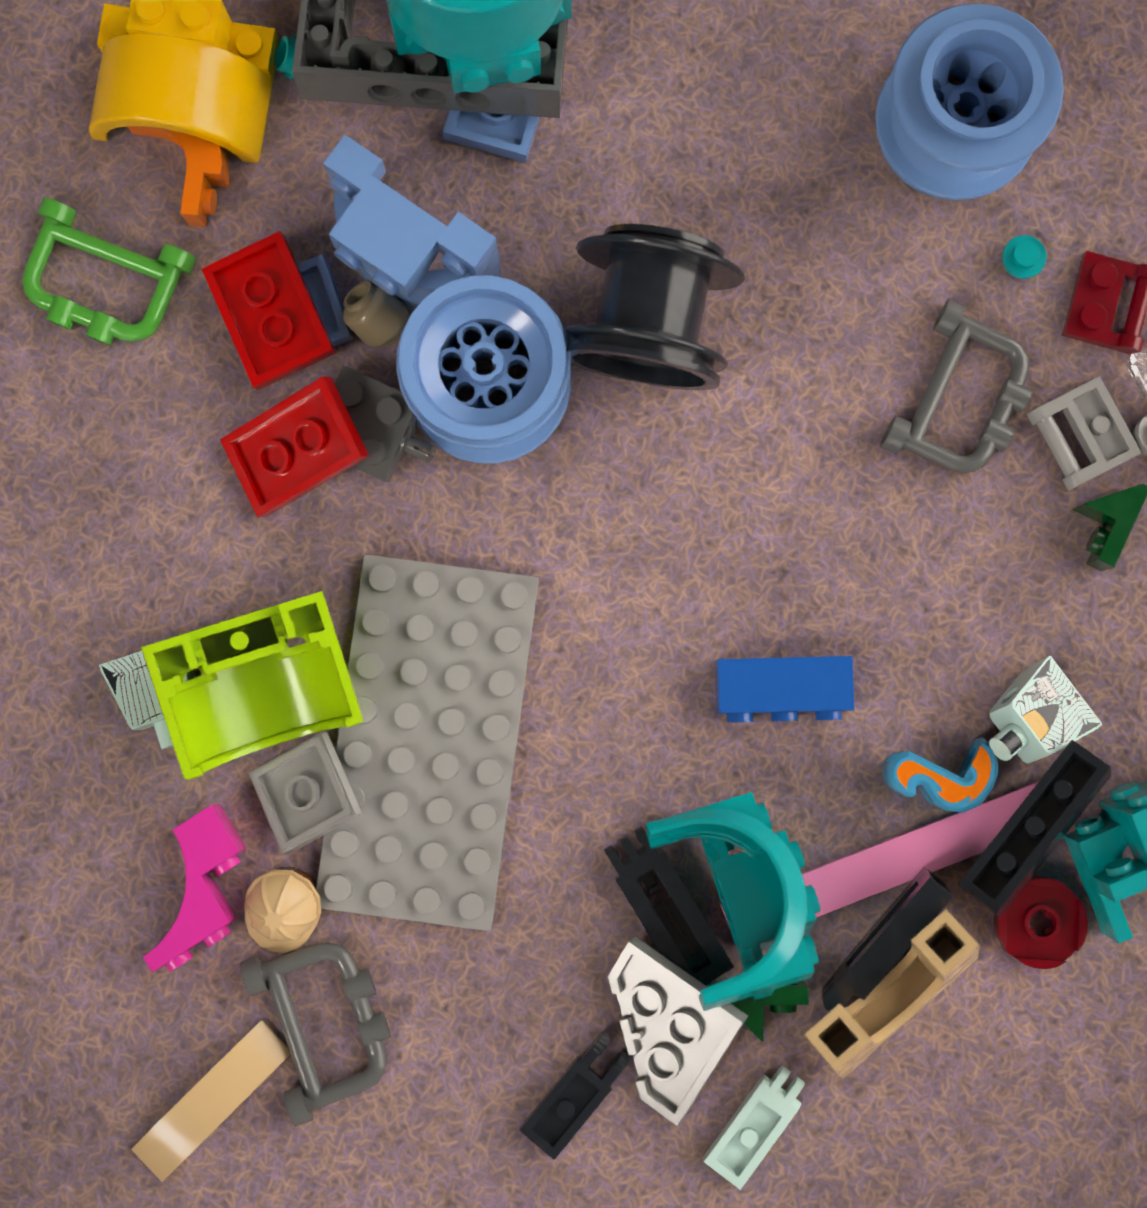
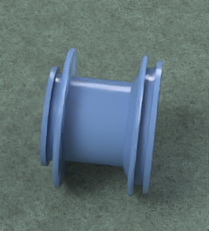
(916, 108)
(485, 311)

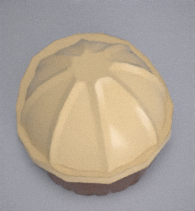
(282, 909)

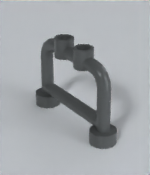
(1011, 397)
(372, 1027)

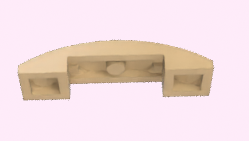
(211, 1100)

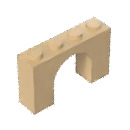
(934, 961)

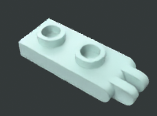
(754, 1127)

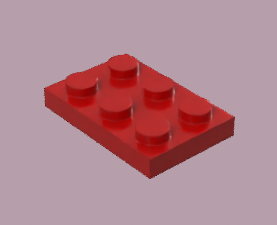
(268, 310)
(294, 447)

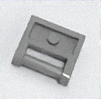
(1096, 426)

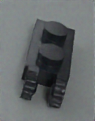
(572, 1099)

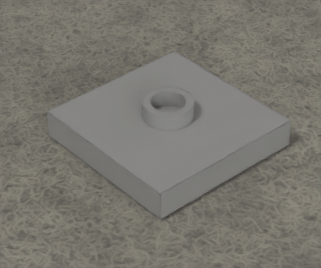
(305, 793)

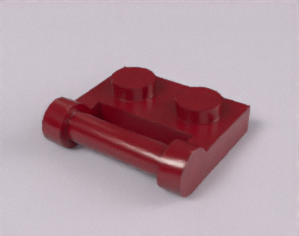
(1096, 302)

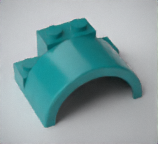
(478, 38)

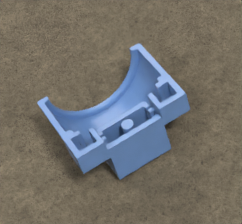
(395, 239)

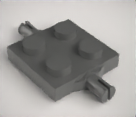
(382, 423)

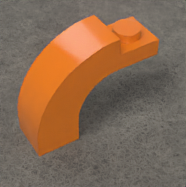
(205, 168)

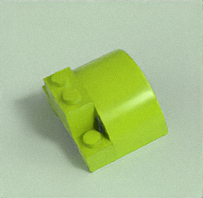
(252, 683)

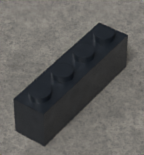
(1036, 828)

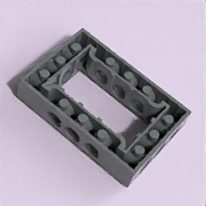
(356, 70)

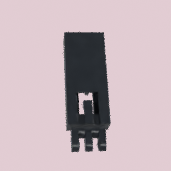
(676, 922)
(887, 939)

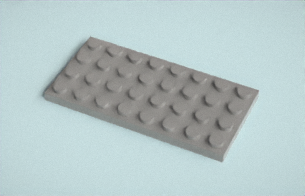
(433, 761)

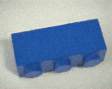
(784, 687)

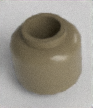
(374, 315)

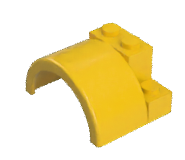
(184, 73)

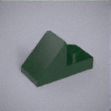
(1118, 516)
(781, 1001)

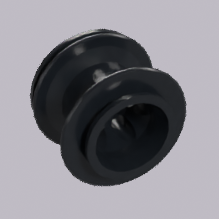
(652, 307)

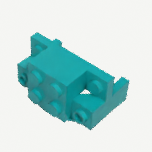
(1098, 854)
(758, 893)

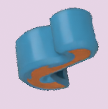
(940, 787)

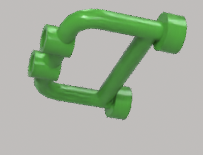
(101, 327)

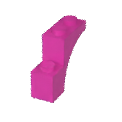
(207, 846)

